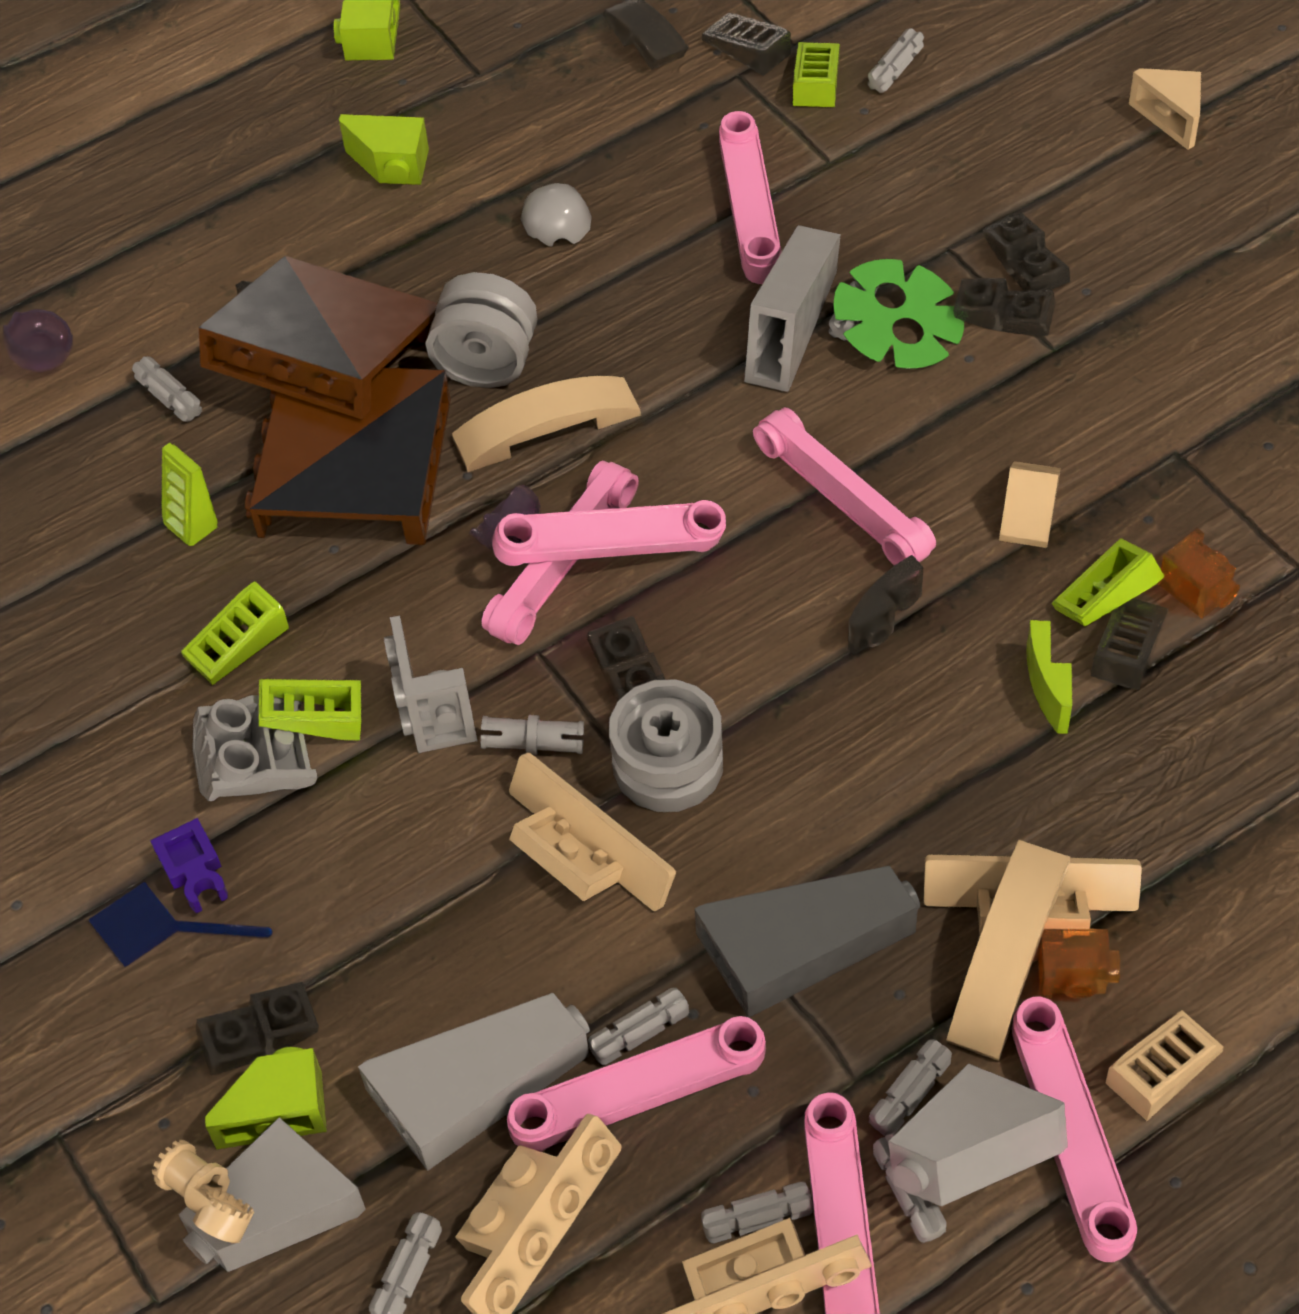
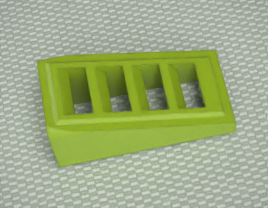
(816, 74)
(185, 497)
(1113, 579)
(238, 612)
(326, 723)

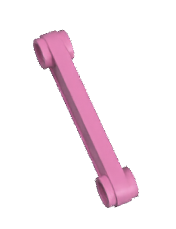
(749, 195)
(785, 436)
(608, 532)
(514, 614)
(638, 1083)
(1087, 1162)
(839, 1198)

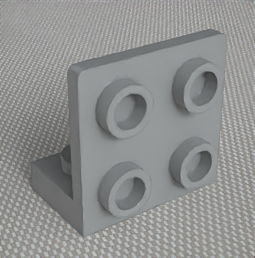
(430, 705)

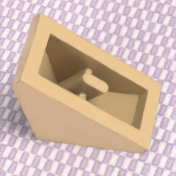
(1169, 101)
(1029, 504)

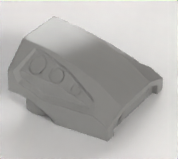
(243, 758)

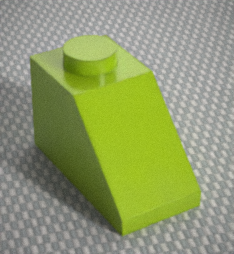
(368, 29)
(387, 146)
(271, 1087)

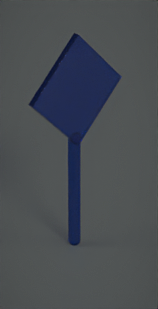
(142, 922)

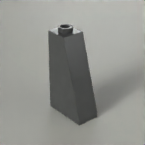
(804, 932)

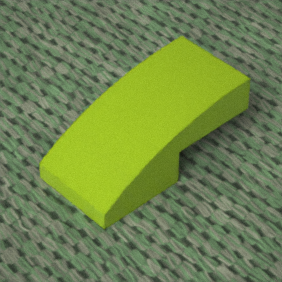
(1049, 680)

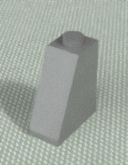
(975, 1136)
(292, 1197)

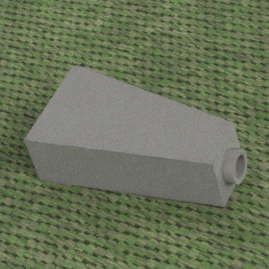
(789, 307)
(468, 1077)

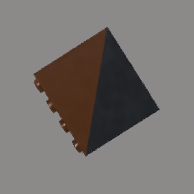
(313, 334)
(351, 466)

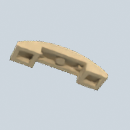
(542, 411)
(1007, 949)

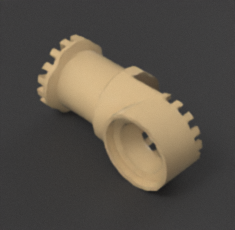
(204, 1191)

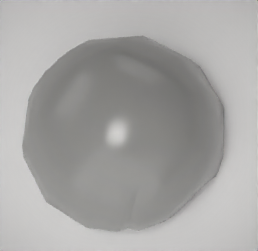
(556, 213)

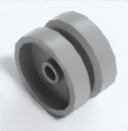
(481, 330)
(666, 745)

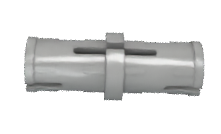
(532, 734)

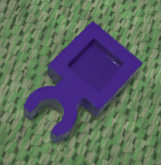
(190, 862)

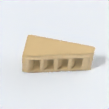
(1136, 1091)

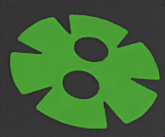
(875, 332)

